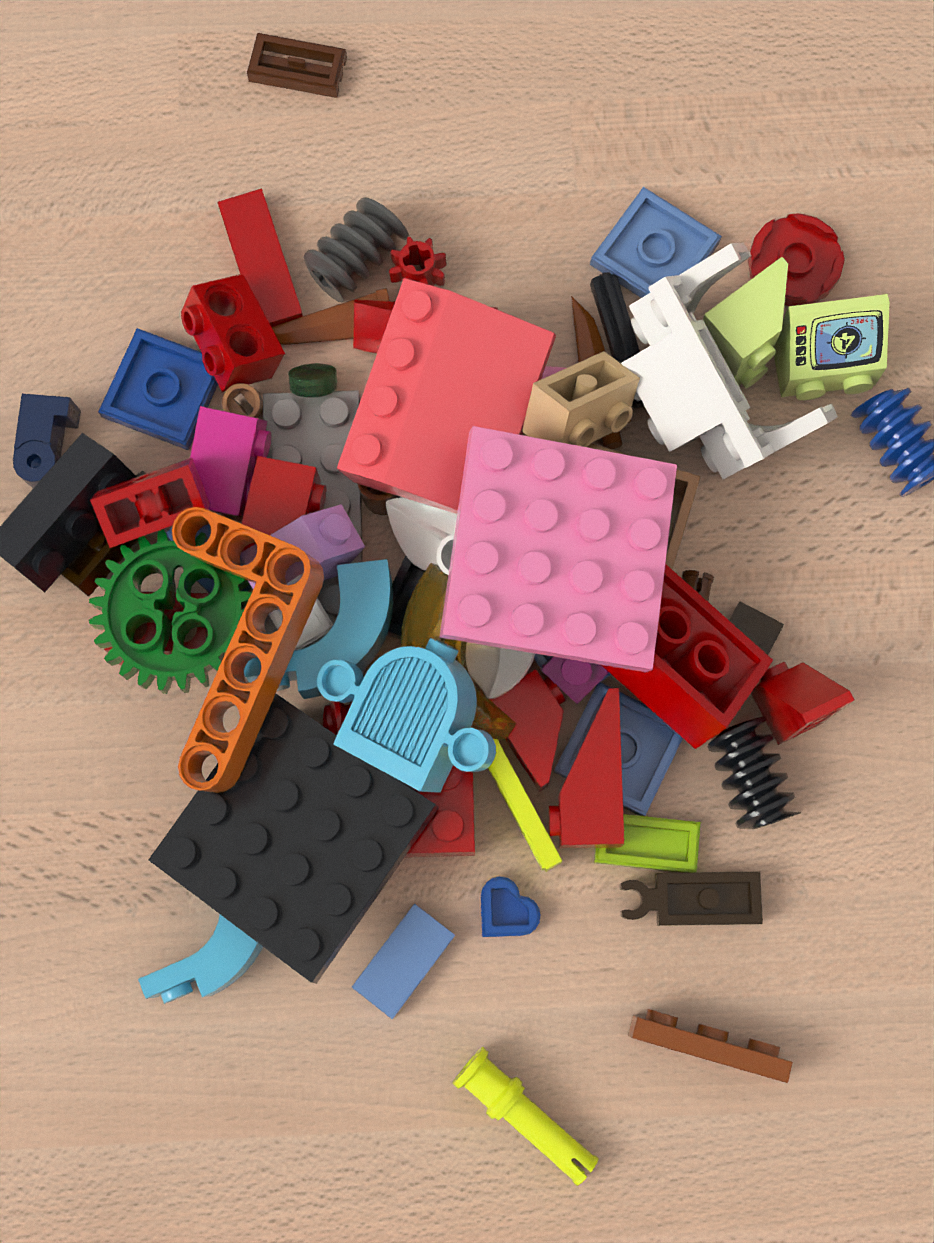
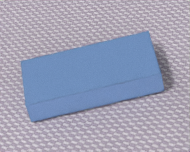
(403, 961)

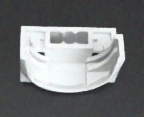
(688, 380)

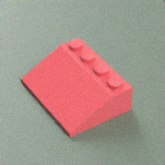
(433, 379)

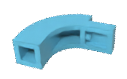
(356, 634)
(213, 967)

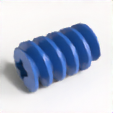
(901, 437)

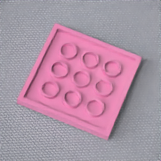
(559, 550)

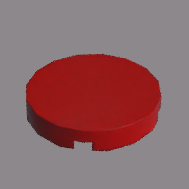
(809, 250)

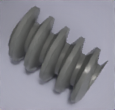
(352, 245)

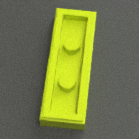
(523, 811)

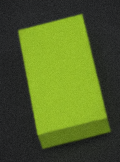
(655, 845)

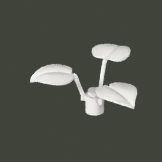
(428, 538)

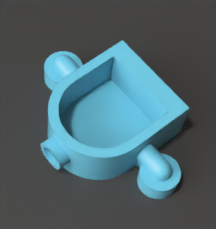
(410, 714)

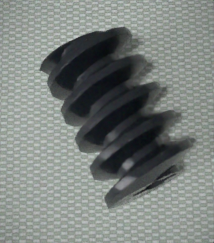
(752, 775)

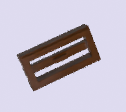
(295, 72)

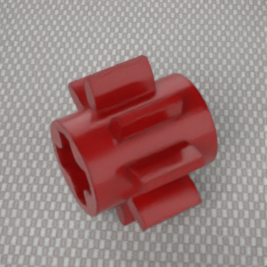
(418, 254)

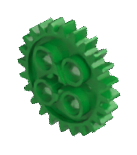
(127, 608)

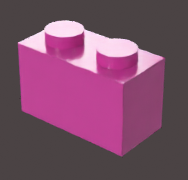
(226, 456)

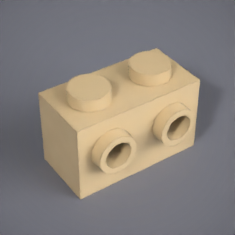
(582, 402)

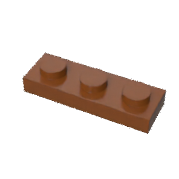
(710, 1045)

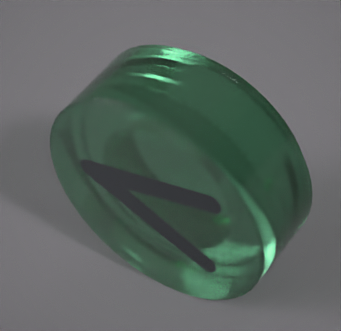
(313, 380)

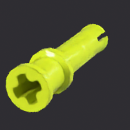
(506, 1099)

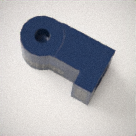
(41, 434)

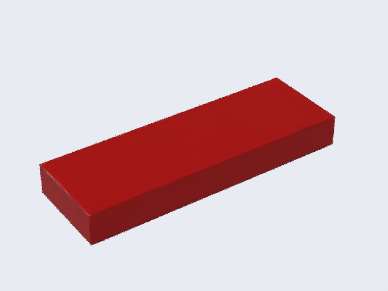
(260, 255)

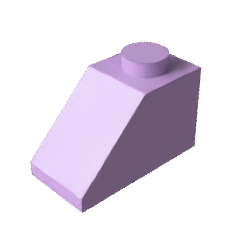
(321, 534)

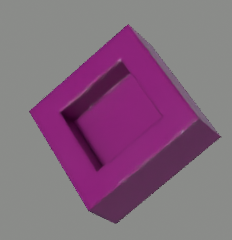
(574, 676)

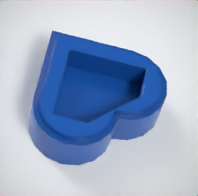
(505, 911)

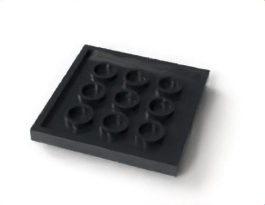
(295, 841)

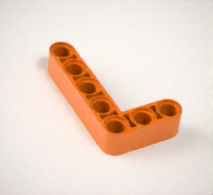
(248, 640)

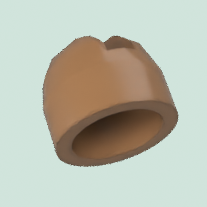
(251, 395)

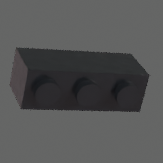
(58, 514)

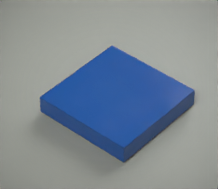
(159, 389)

